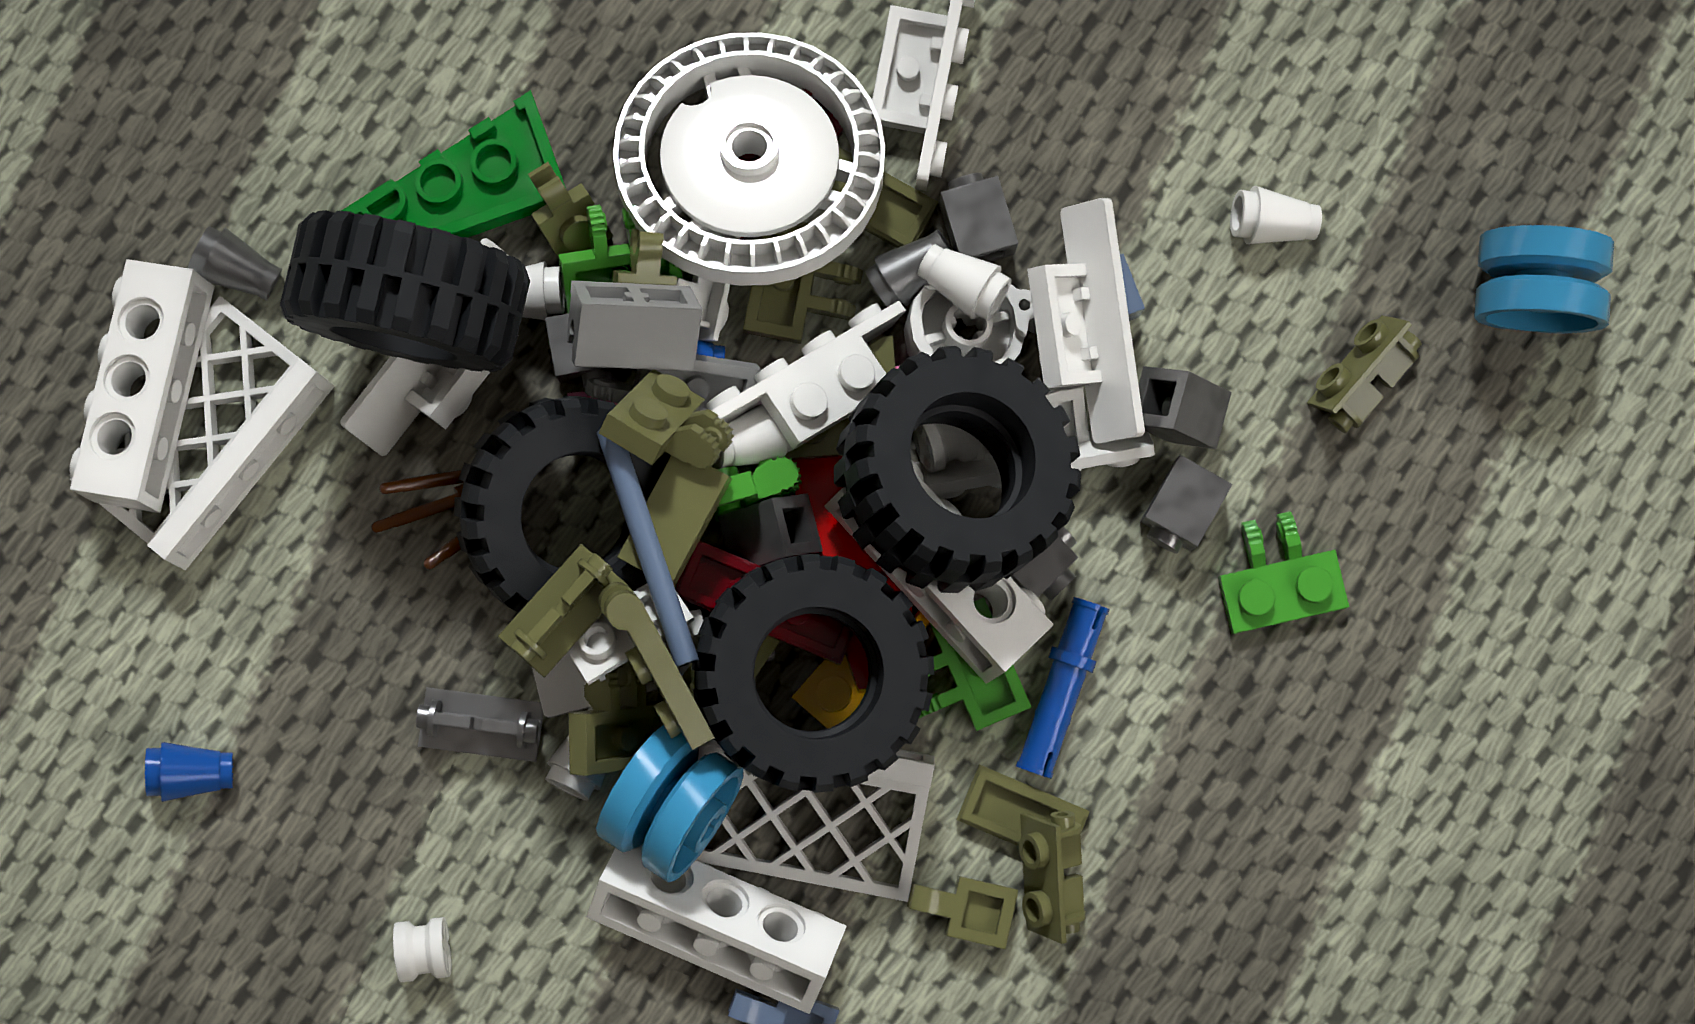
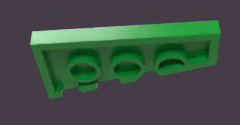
(475, 181)

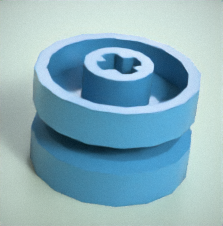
(1544, 279)
(669, 803)

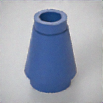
(186, 771)

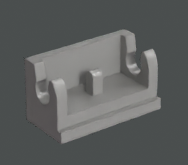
(633, 325)

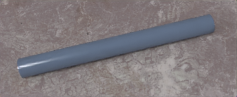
(649, 552)

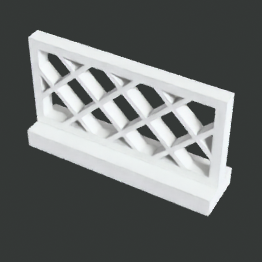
(246, 451)
(908, 774)

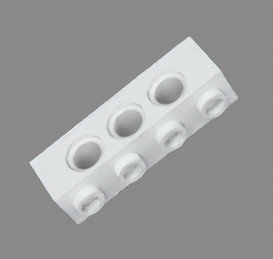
(155, 414)
(984, 643)
(721, 926)

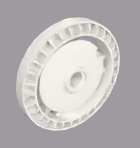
(750, 109)

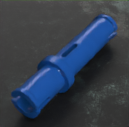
(1062, 687)

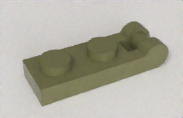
(653, 662)

